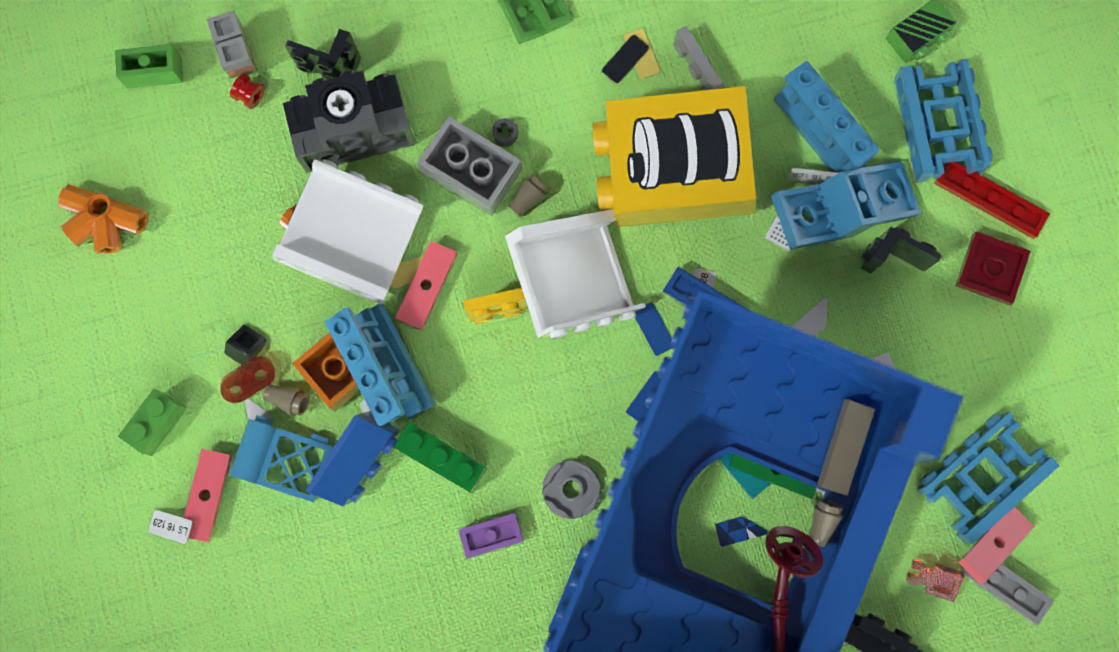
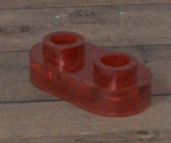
(245, 378)

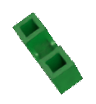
(440, 457)

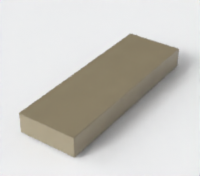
(845, 447)

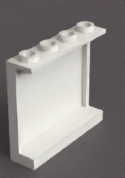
(571, 274)

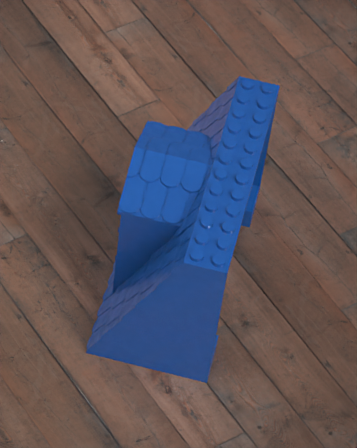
(774, 400)

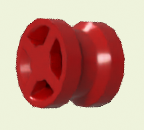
(247, 91)

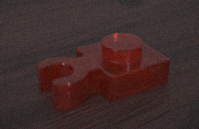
(939, 581)

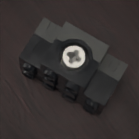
(348, 119)

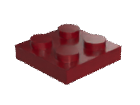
(993, 268)

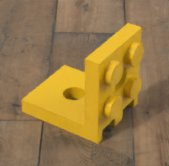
(504, 303)

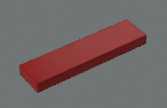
(993, 199)

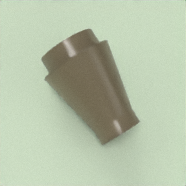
(528, 195)
(288, 399)
(825, 521)

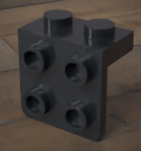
(341, 57)
(900, 244)

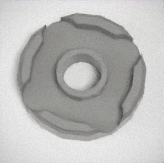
(571, 507)

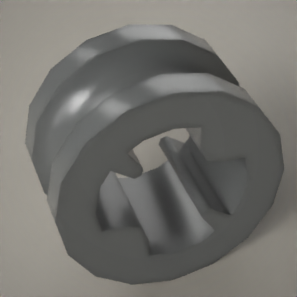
(498, 138)

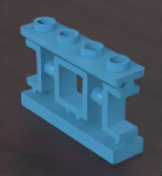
(824, 121)
(920, 125)
(380, 364)
(1004, 497)

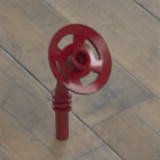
(789, 557)

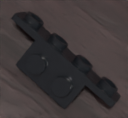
(870, 636)

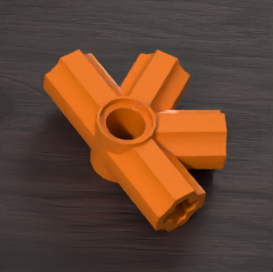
(103, 227)

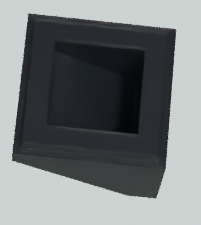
(244, 345)

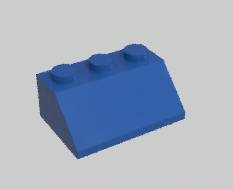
(353, 460)

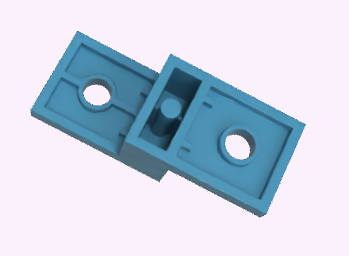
(845, 205)

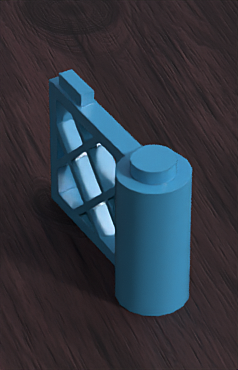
(257, 451)

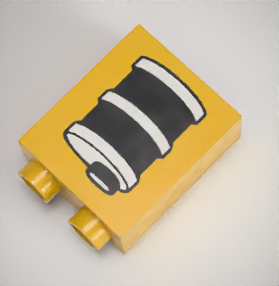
(677, 157)

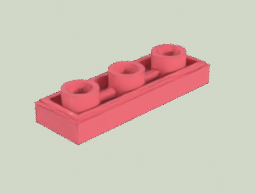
(434, 270)
(210, 476)
(996, 545)

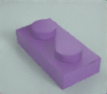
(490, 535)

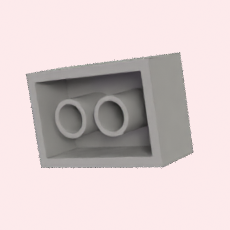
(470, 166)

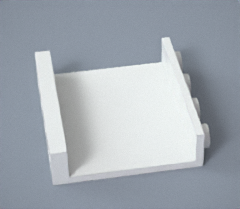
(348, 231)

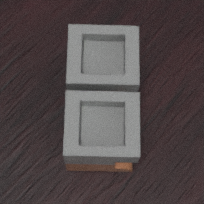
(231, 44)

